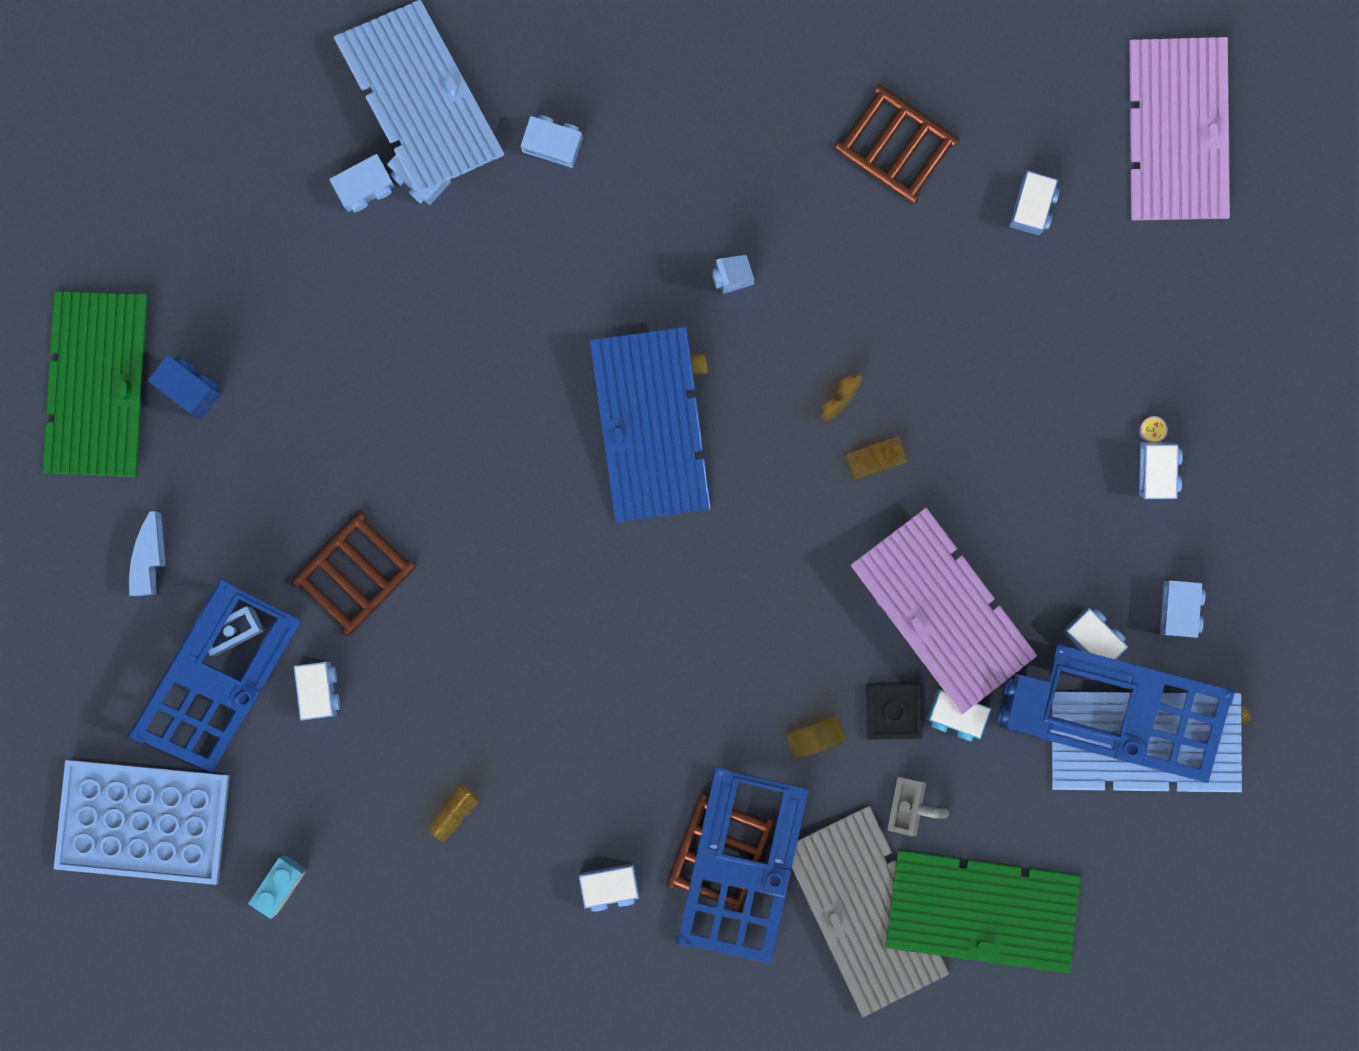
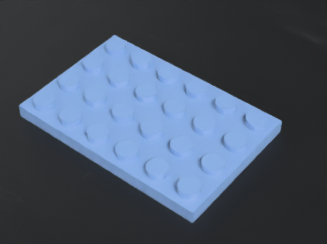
(141, 822)

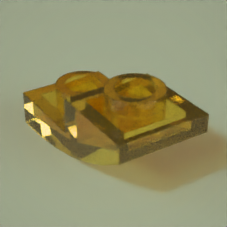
(847, 390)
(876, 458)

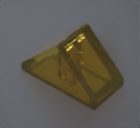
(815, 737)

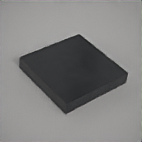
(894, 711)

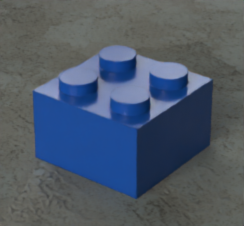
(184, 387)
(1024, 704)

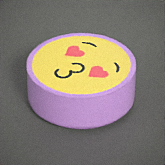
(1153, 429)

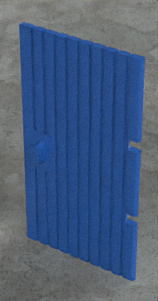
(650, 424)

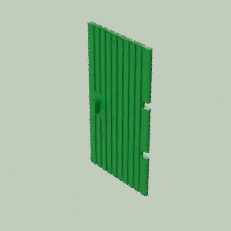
(95, 384)
(983, 911)

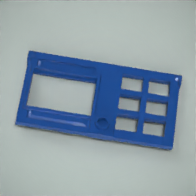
(191, 672)
(1140, 714)
(740, 872)

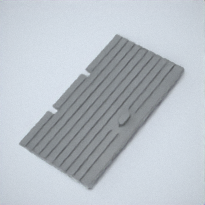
(851, 899)

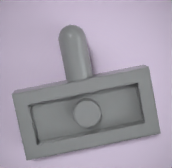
(908, 807)

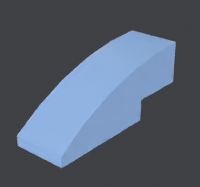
(146, 556)

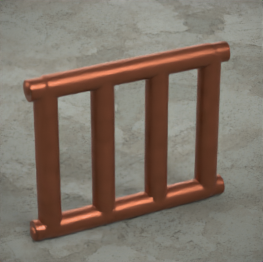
(889, 177)
(321, 560)
(694, 828)

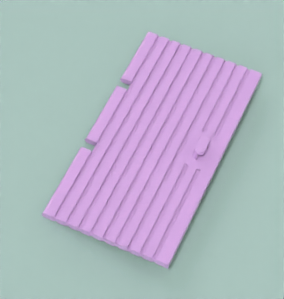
(1179, 129)
(943, 610)

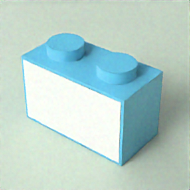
(946, 715)
(277, 886)

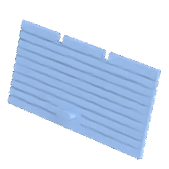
(419, 96)
(1106, 710)

